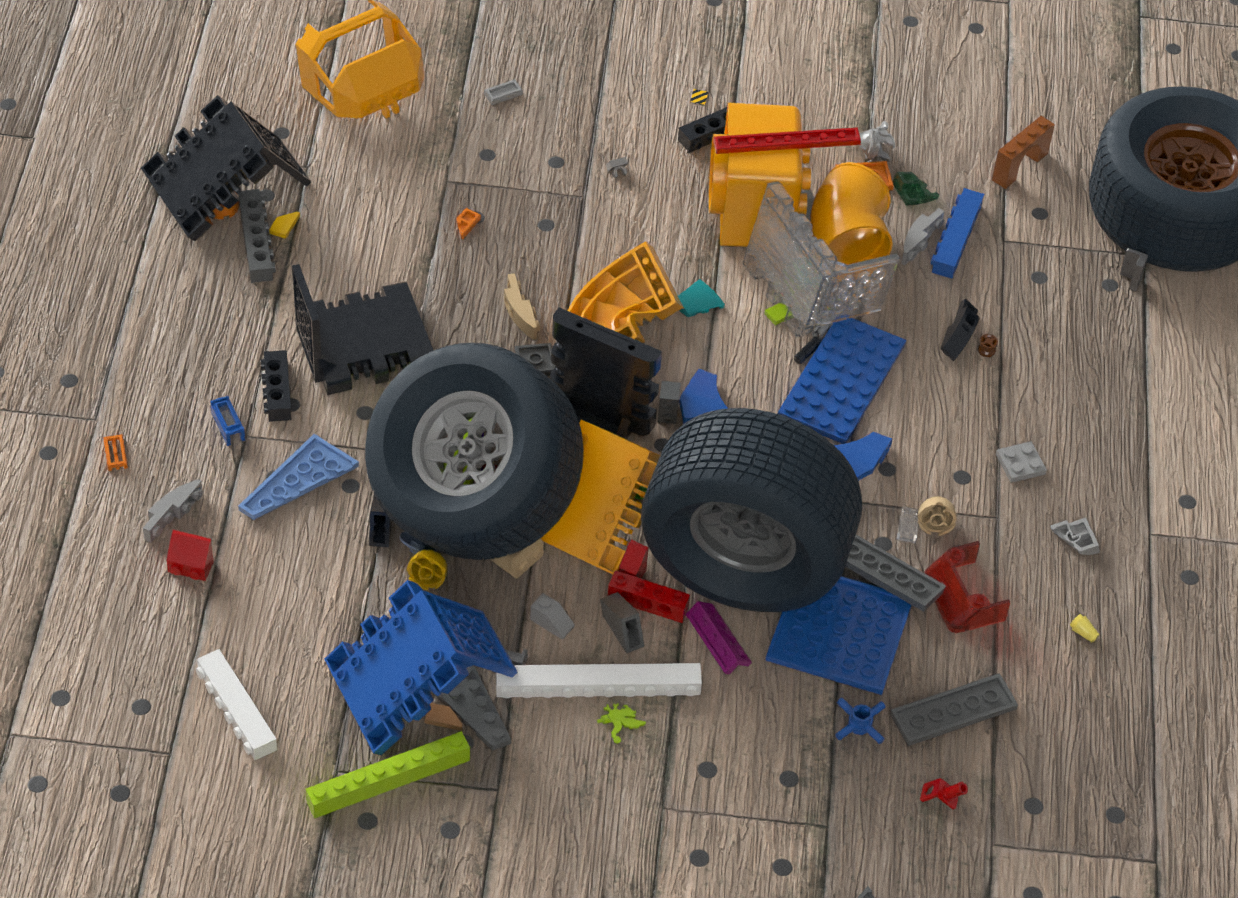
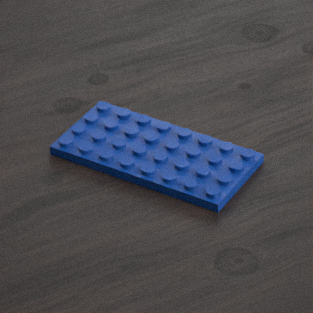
(842, 378)

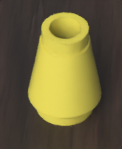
(1084, 628)

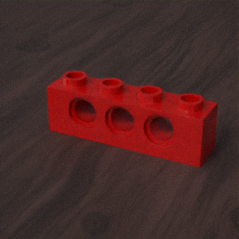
(650, 596)

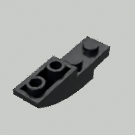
(961, 330)

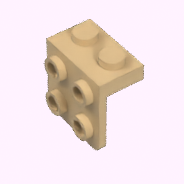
(522, 560)

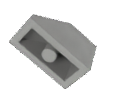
(551, 616)

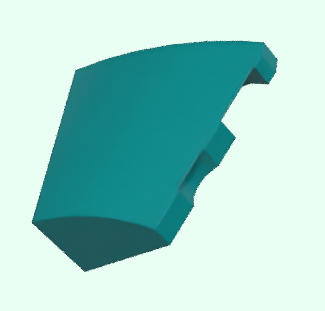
(699, 299)

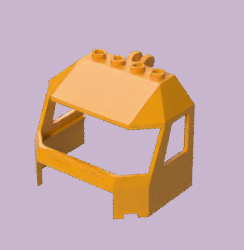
(370, 81)

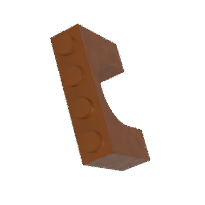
(1032, 142)

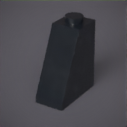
(379, 526)

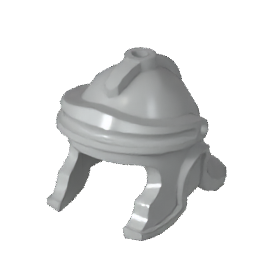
(872, 141)

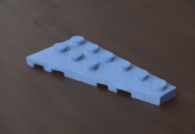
(302, 472)

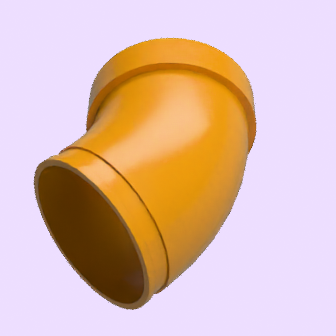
(850, 213)

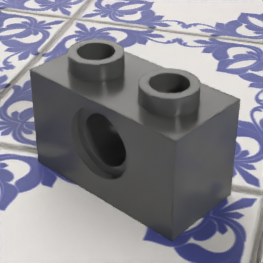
(669, 402)

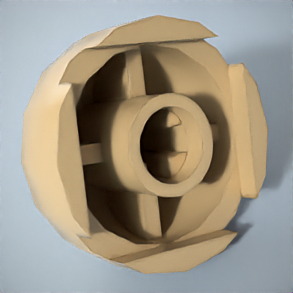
(937, 515)

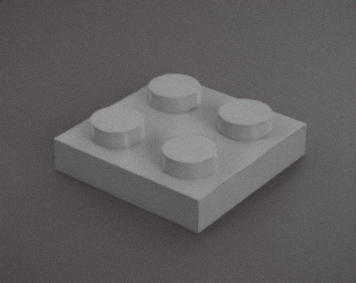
(1021, 462)

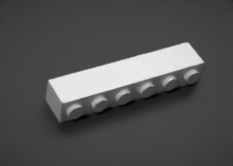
(236, 704)

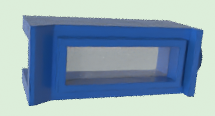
(226, 419)

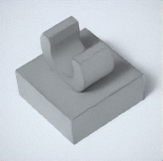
(617, 164)

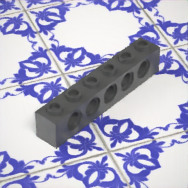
(255, 236)

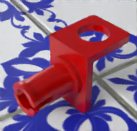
(942, 790)

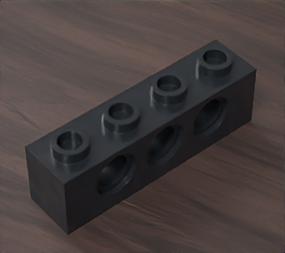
(701, 131)
(277, 385)

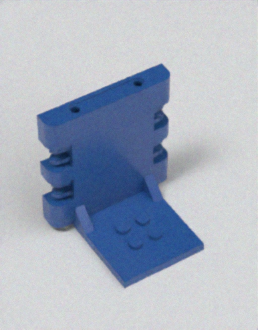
(408, 657)

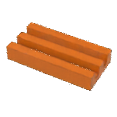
(117, 464)

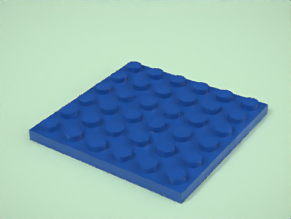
(843, 635)

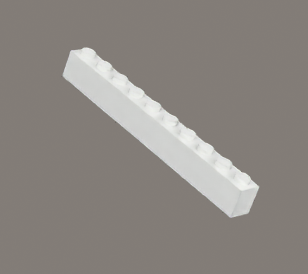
(601, 680)

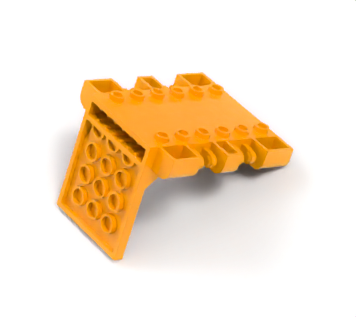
(603, 498)

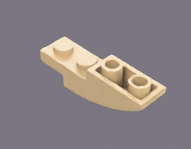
(520, 309)

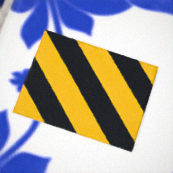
(699, 96)

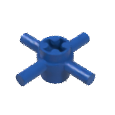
(860, 720)

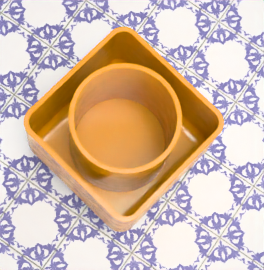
(741, 178)

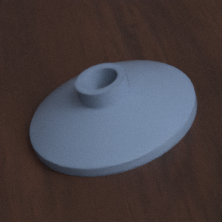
(413, 543)

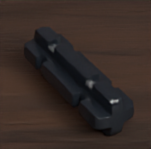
(807, 350)

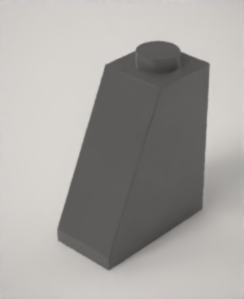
(623, 621)

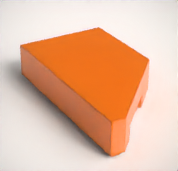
(467, 221)

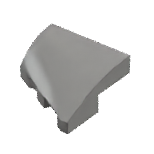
(1077, 535)

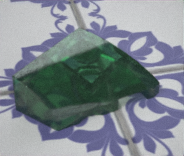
(912, 189)

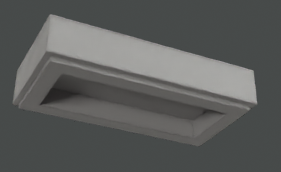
(503, 92)

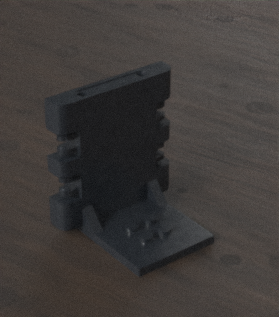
(215, 165)
(359, 334)
(605, 374)

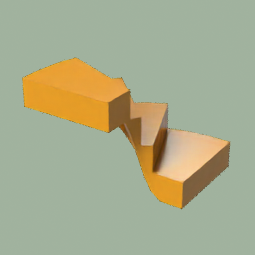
(628, 293)

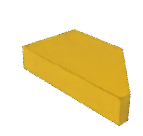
(283, 224)

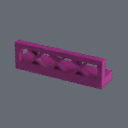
(717, 637)

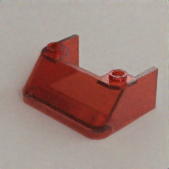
(958, 608)

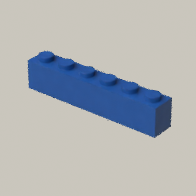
(957, 233)

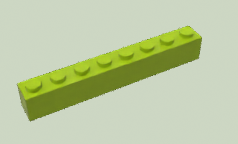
(387, 774)

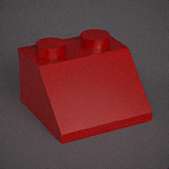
(189, 555)

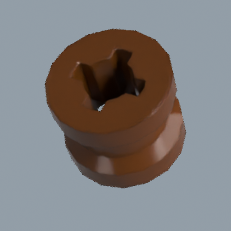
(987, 345)

